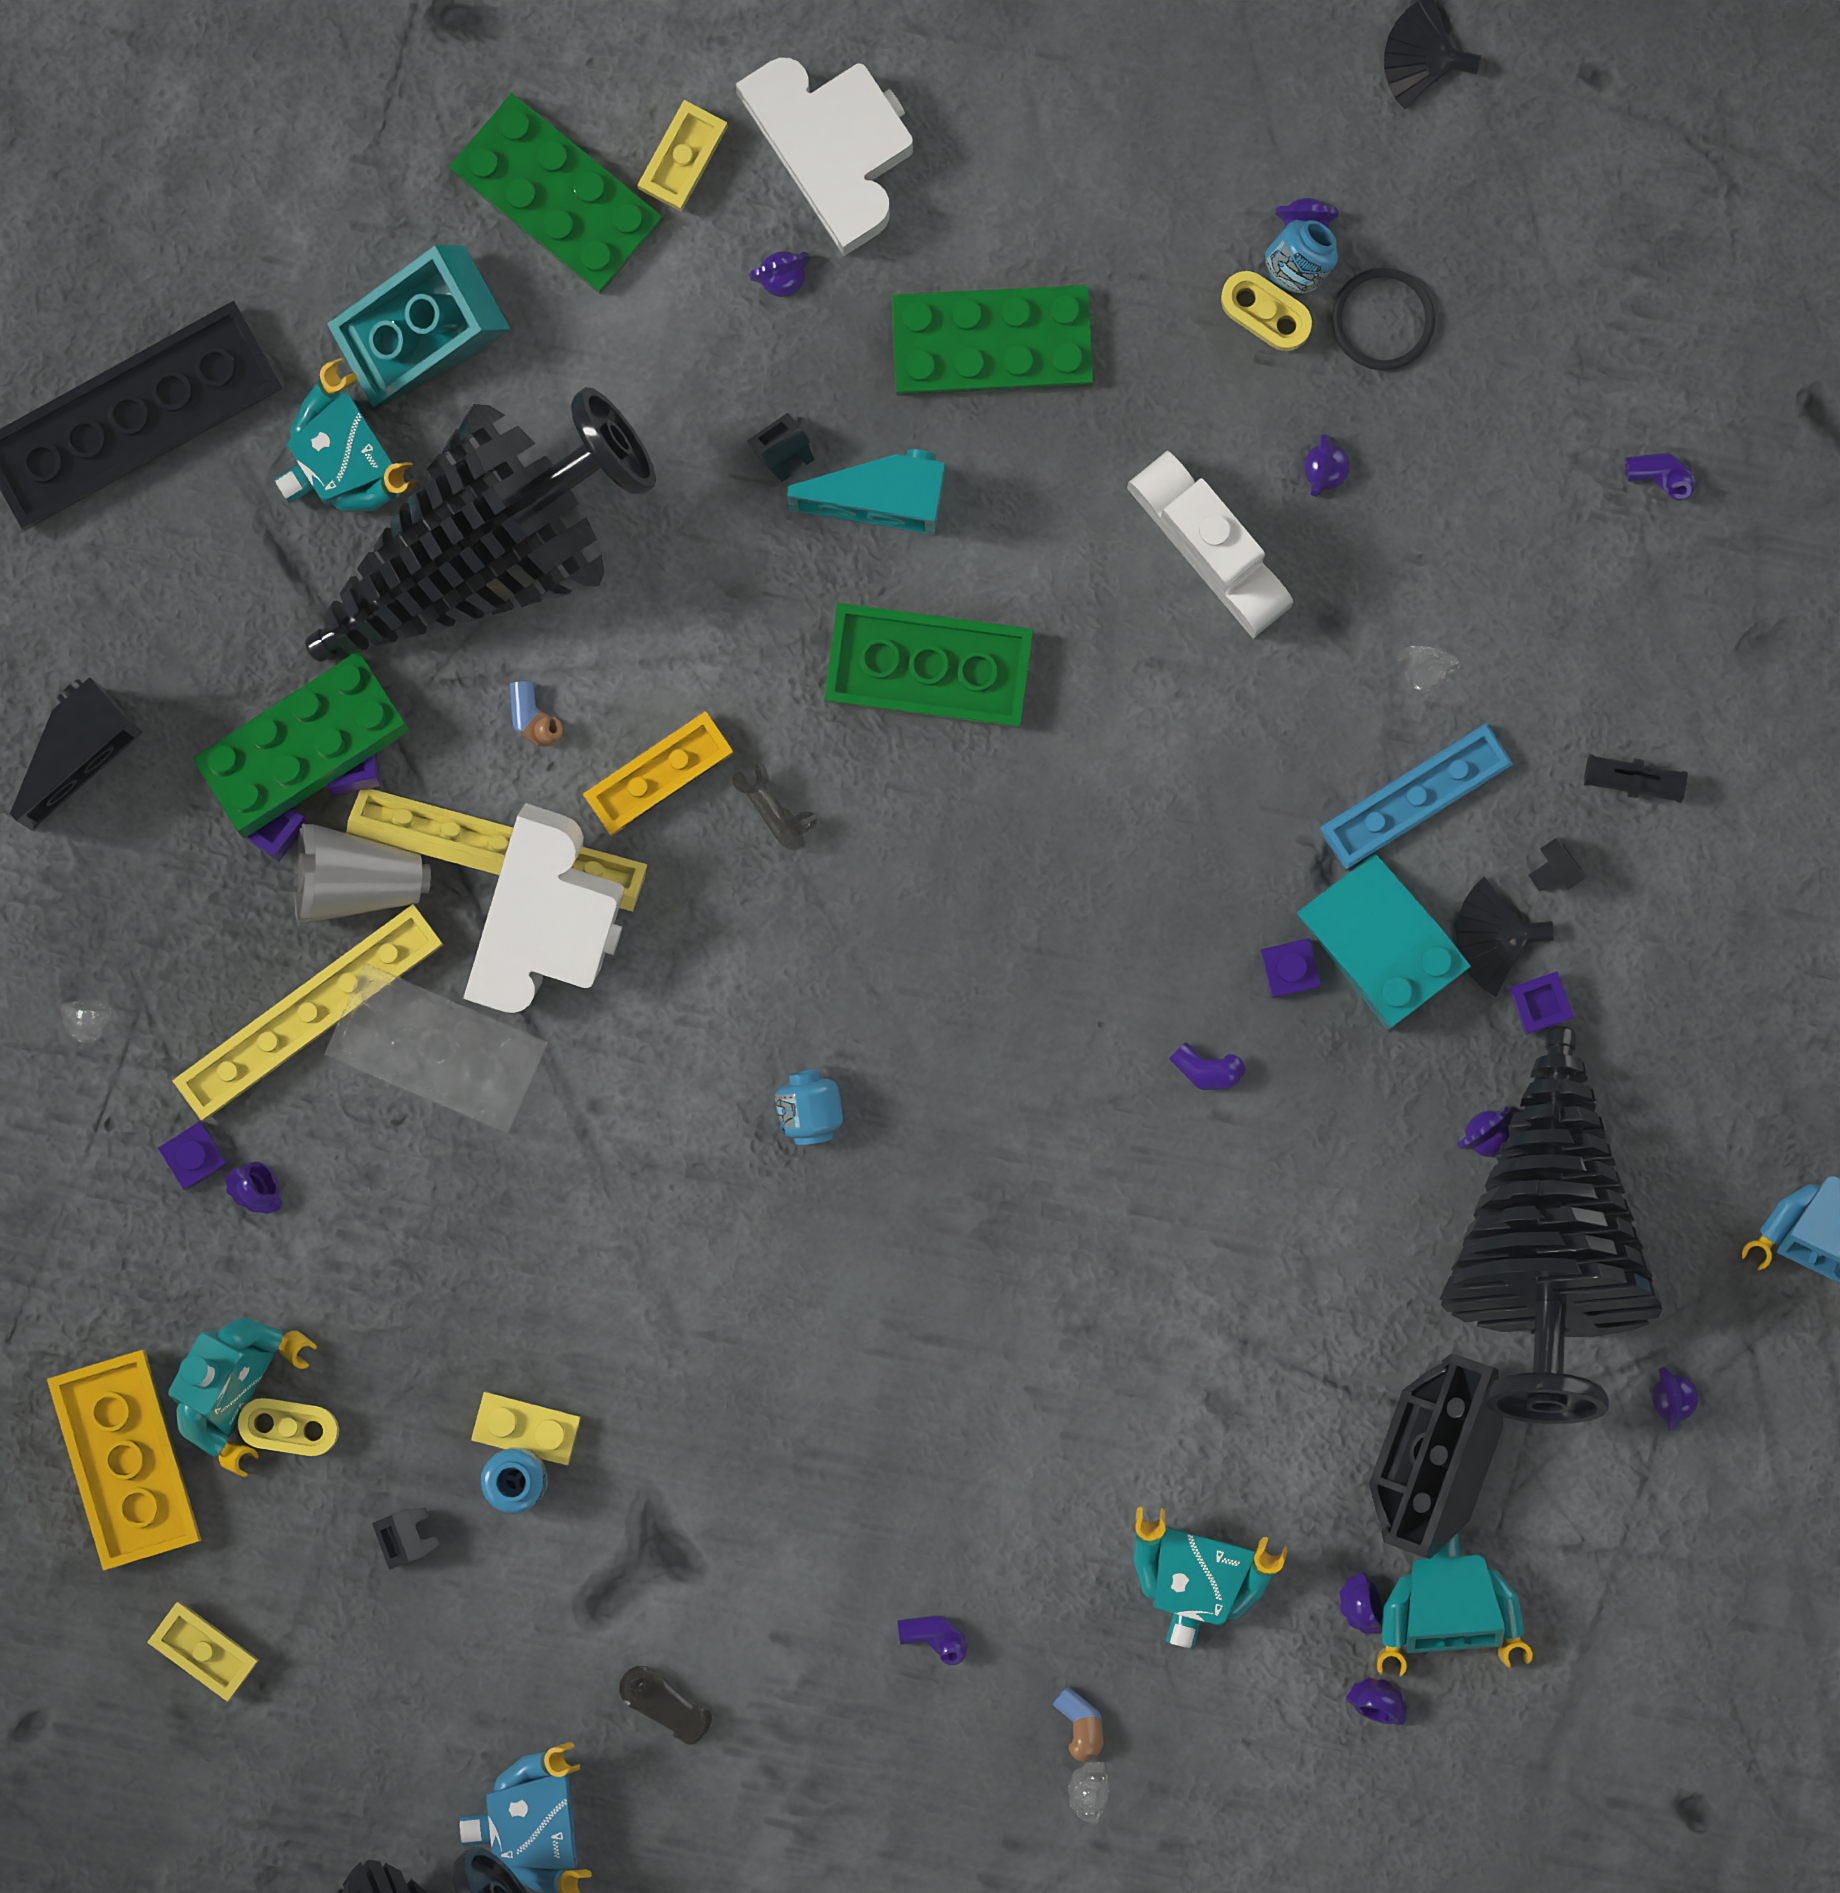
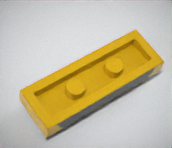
(658, 773)

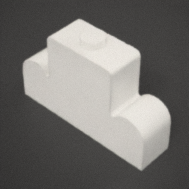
(832, 142)
(1212, 542)
(543, 916)

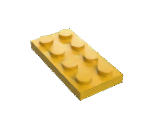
(124, 1459)

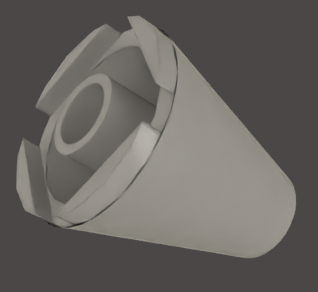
(353, 875)

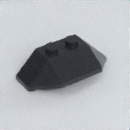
(1436, 1456)

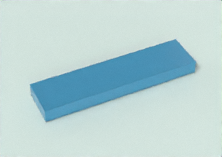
(1415, 796)

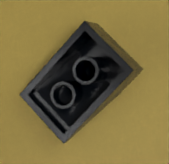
(75, 745)

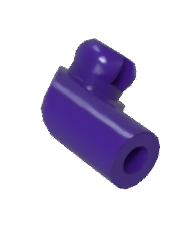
(1663, 470)
(1208, 1074)
(938, 1634)

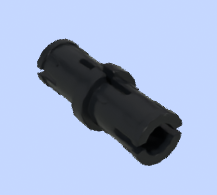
(1635, 778)

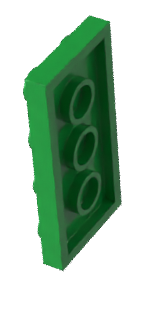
(556, 193)
(992, 340)
(928, 665)
(300, 744)

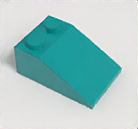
(418, 324)
(885, 492)
(1383, 941)

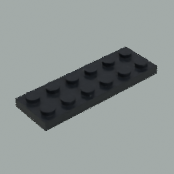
(132, 414)

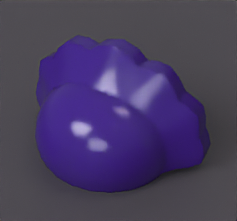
(1306, 210)
(781, 273)
(1325, 466)
(1487, 1132)
(254, 1188)
(1674, 1398)
(1362, 1604)
(1378, 1701)

